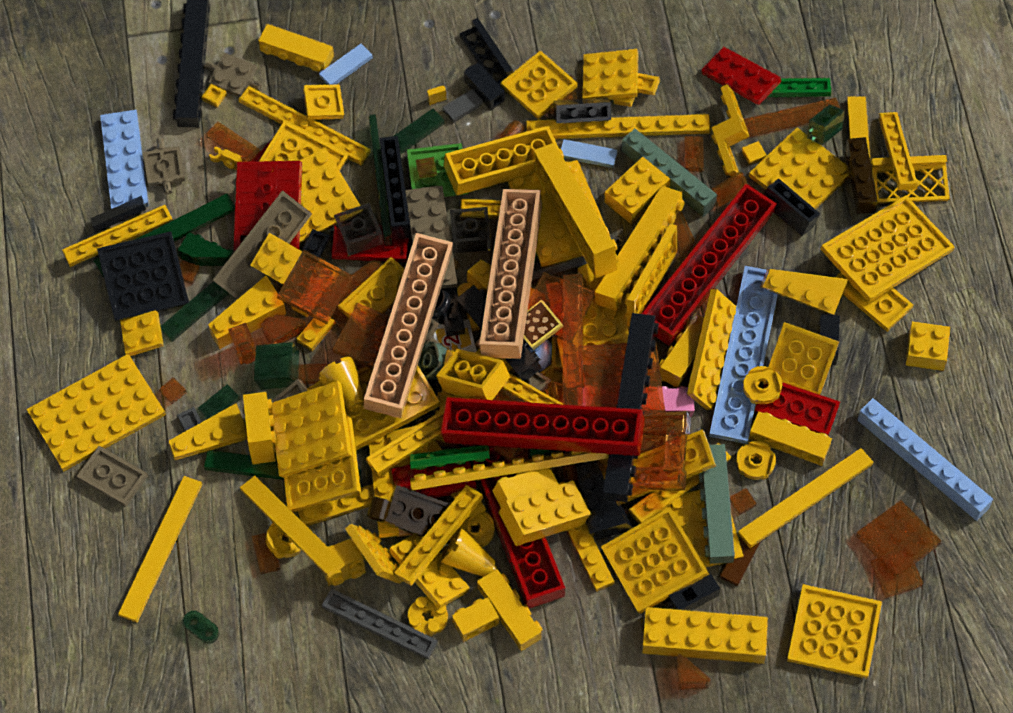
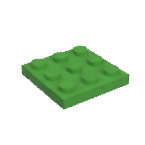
(442, 178)

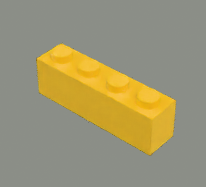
(295, 48)
(682, 355)
(790, 438)
(510, 610)

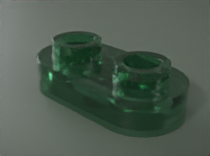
(202, 627)

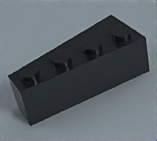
(606, 516)

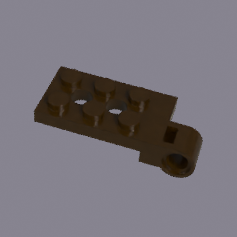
(399, 510)

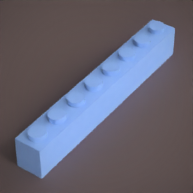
(925, 459)

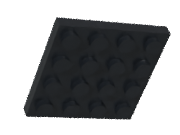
(143, 276)

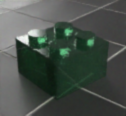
(276, 365)

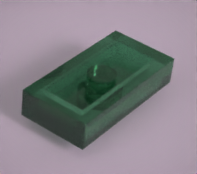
(219, 401)

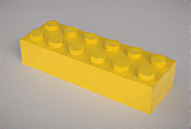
(495, 160)
(705, 635)

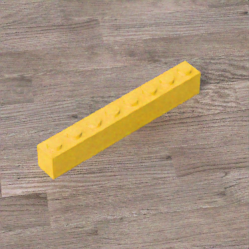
(638, 247)

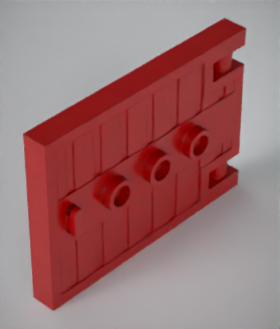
(258, 189)

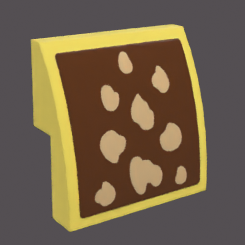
(540, 324)

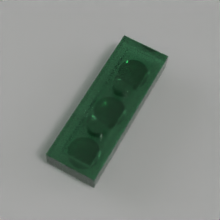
(419, 130)

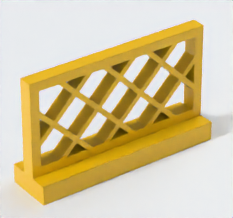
(919, 163)

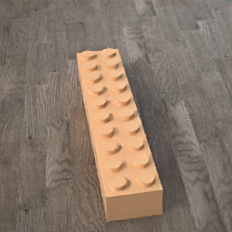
(511, 274)
(408, 326)

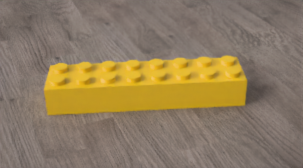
(576, 210)

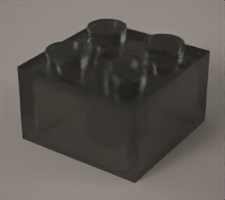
(358, 229)
(470, 230)

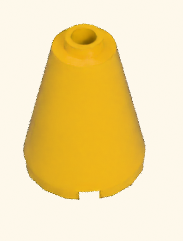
(351, 386)
(467, 555)

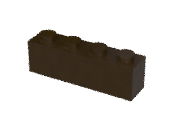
(861, 175)

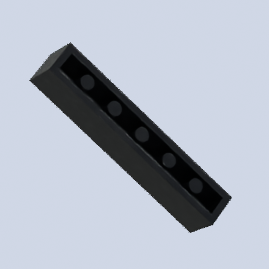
(395, 188)
(474, 304)

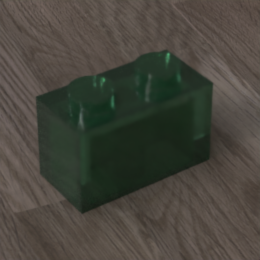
(826, 124)

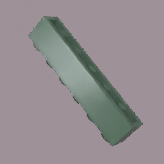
(693, 191)
(717, 509)

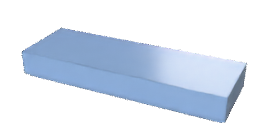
(346, 65)
(589, 153)

